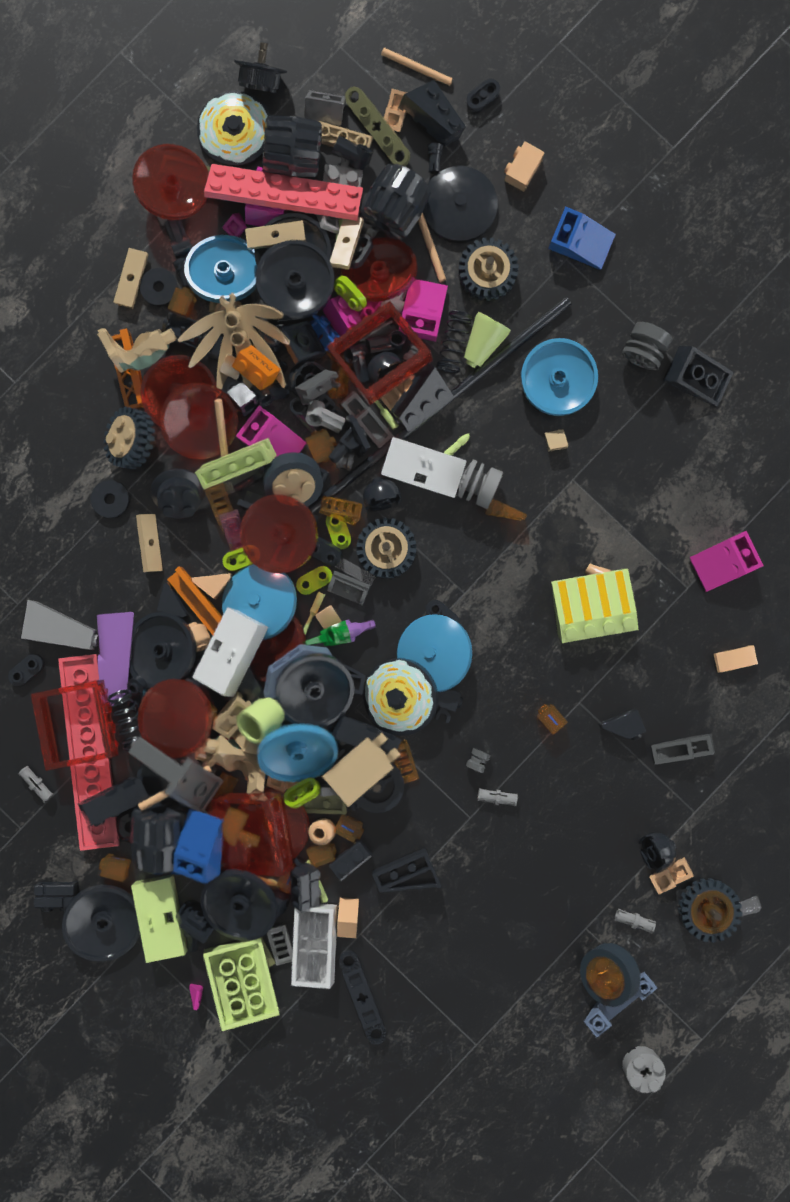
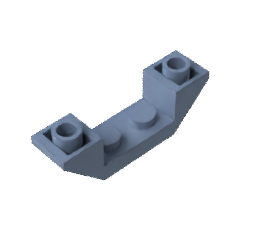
(276, 668)
(600, 1015)

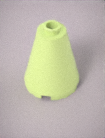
(484, 339)

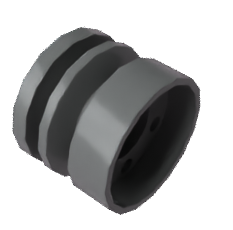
(647, 345)

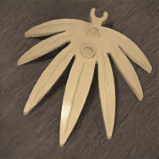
(238, 329)

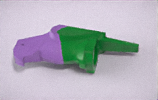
(341, 633)

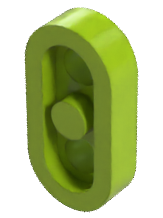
(350, 293)
(338, 530)
(241, 558)
(315, 582)
(303, 791)

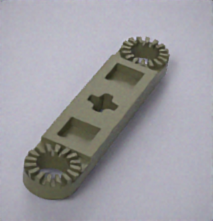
(369, 115)

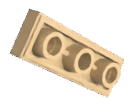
(331, 132)
(263, 236)
(346, 243)
(133, 267)
(149, 543)

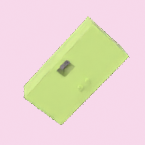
(156, 912)

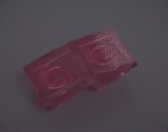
(231, 524)

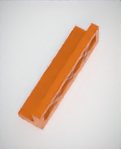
(136, 375)
(195, 599)

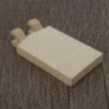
(360, 769)

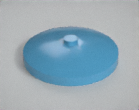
(220, 268)
(559, 376)
(262, 596)
(439, 647)
(297, 753)

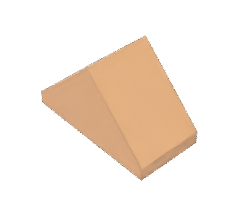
(213, 584)
(347, 917)

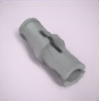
(44, 793)
(497, 797)
(635, 920)

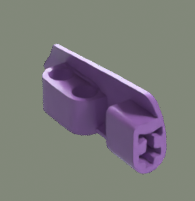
(115, 650)

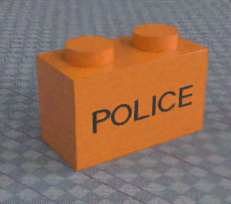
(256, 367)

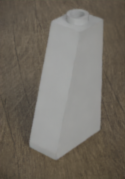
(54, 627)

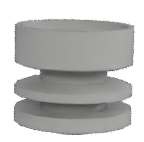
(479, 484)

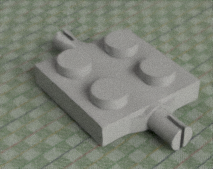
(343, 174)

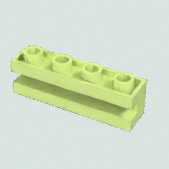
(236, 463)

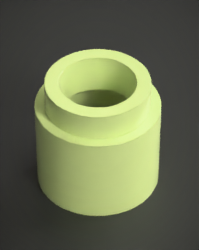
(260, 719)

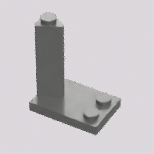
(188, 783)

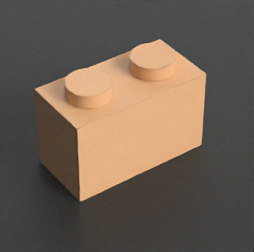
(524, 166)

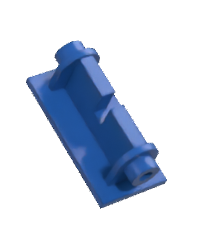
(322, 327)

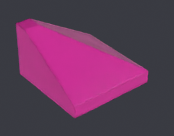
(235, 225)
(196, 995)

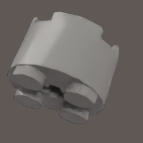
(646, 1080)

